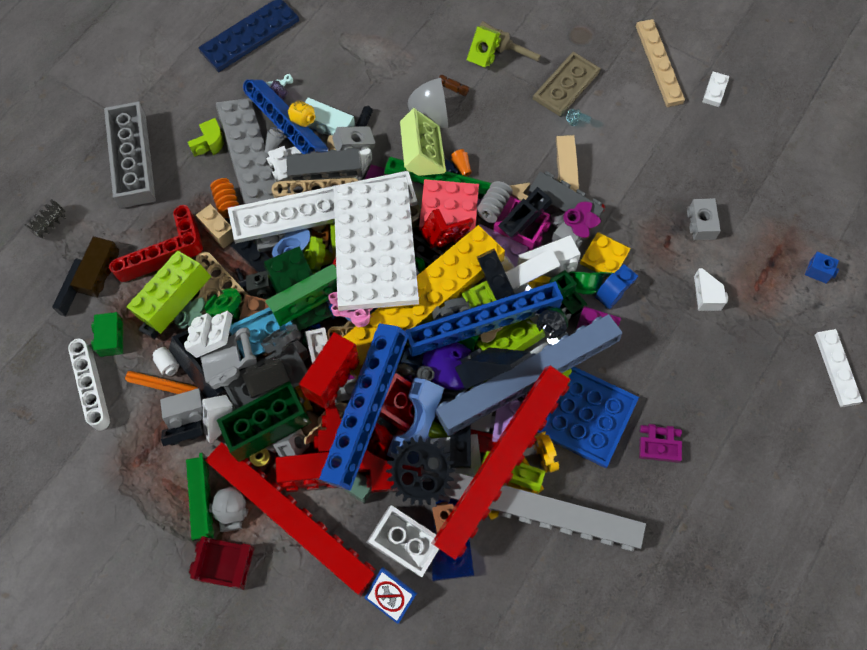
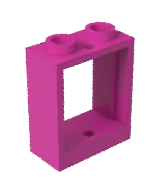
(543, 219)

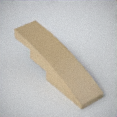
(567, 161)

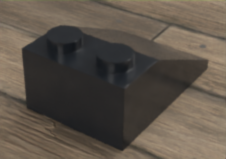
(487, 364)

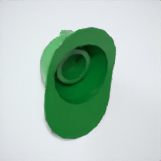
(588, 282)

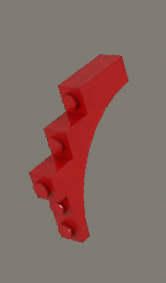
(370, 463)

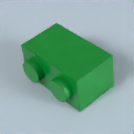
(107, 334)

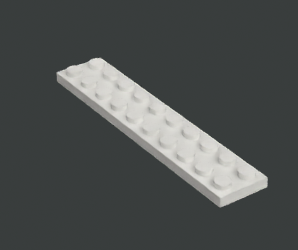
(295, 211)

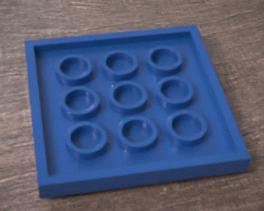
(590, 417)

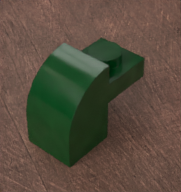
(571, 299)

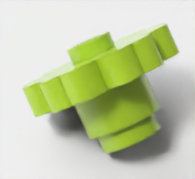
(316, 254)

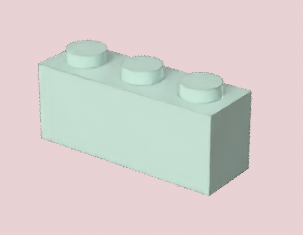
(329, 118)

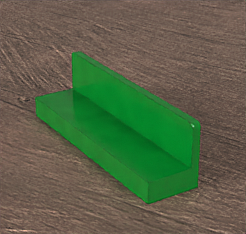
(303, 295)
(199, 497)

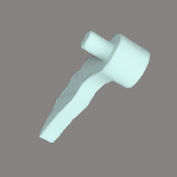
(287, 79)

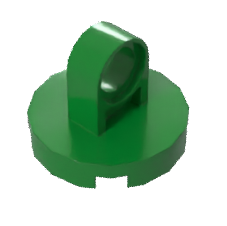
(225, 302)

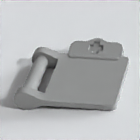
(224, 363)

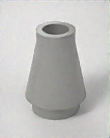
(273, 139)

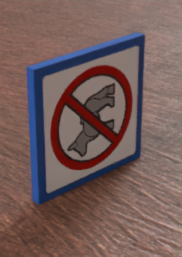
(390, 595)

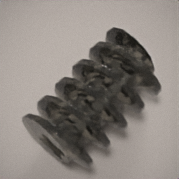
(46, 219)

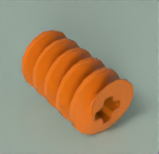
(224, 196)

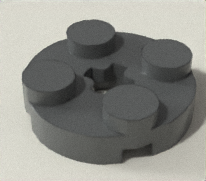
(451, 307)
(279, 339)

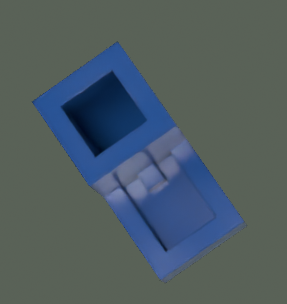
(615, 286)

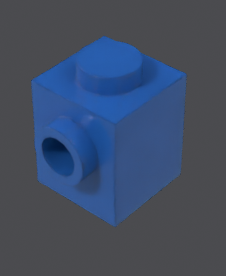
(822, 267)

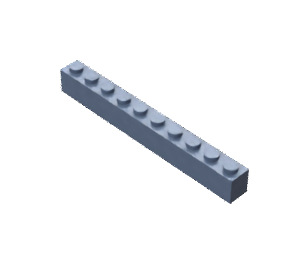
(510, 385)

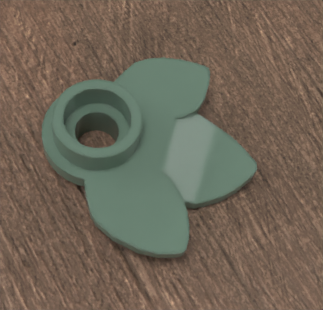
(189, 312)

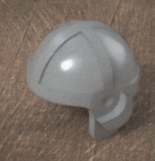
(228, 506)

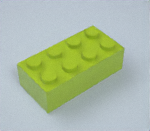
(169, 291)

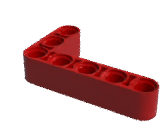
(156, 255)

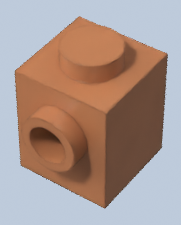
(441, 513)

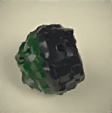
(554, 320)

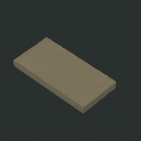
(566, 84)

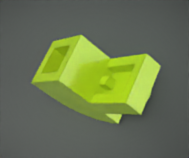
(211, 139)

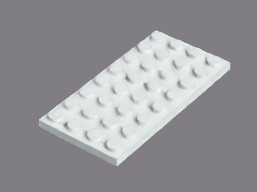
(374, 246)

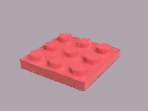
(454, 200)

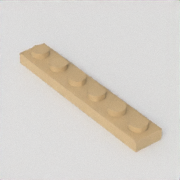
(660, 63)

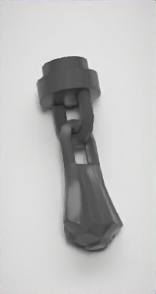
(423, 372)

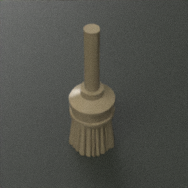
(508, 44)

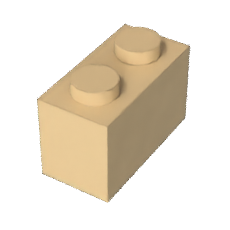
(216, 226)

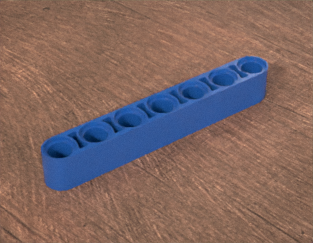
(277, 112)

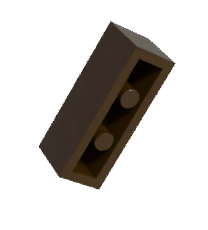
(94, 267)

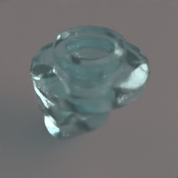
(573, 117)

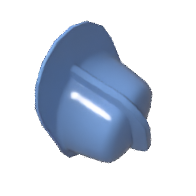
(292, 240)

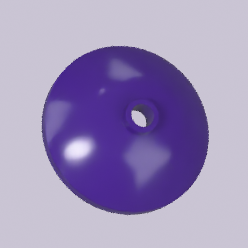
(443, 362)

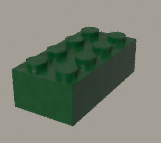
(287, 271)
(263, 421)

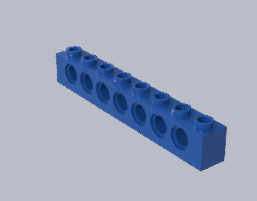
(483, 318)
(364, 407)

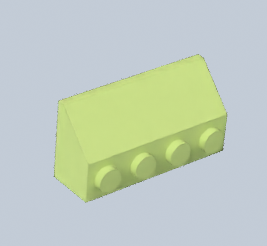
(422, 144)

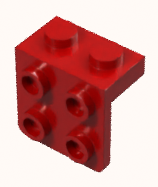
(440, 234)

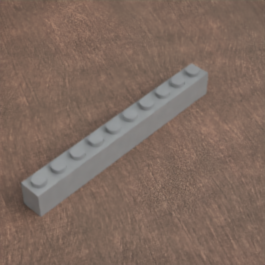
(558, 514)

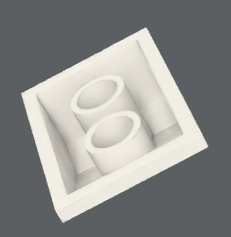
(565, 251)
(404, 541)

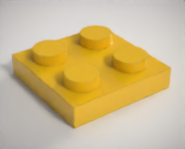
(604, 254)

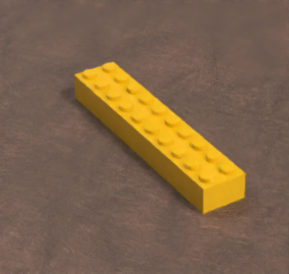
(441, 281)

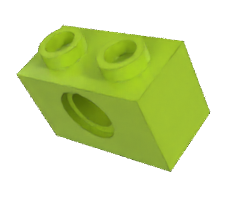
(476, 53)

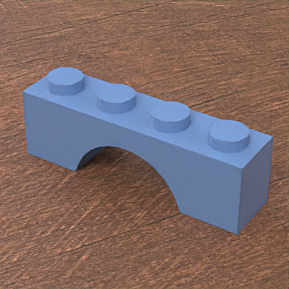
(425, 399)

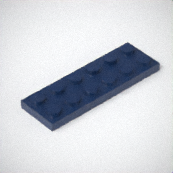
(248, 34)

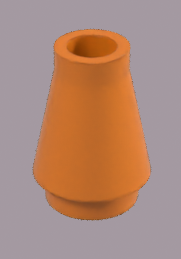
(461, 161)

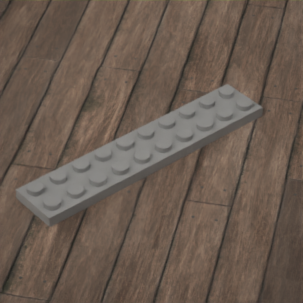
(248, 157)

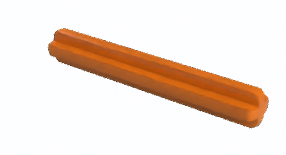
(158, 383)

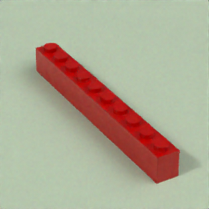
(500, 462)
(293, 520)

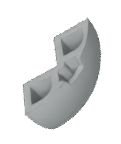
(430, 101)

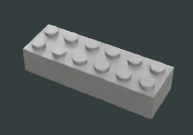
(129, 155)

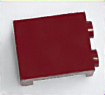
(221, 563)

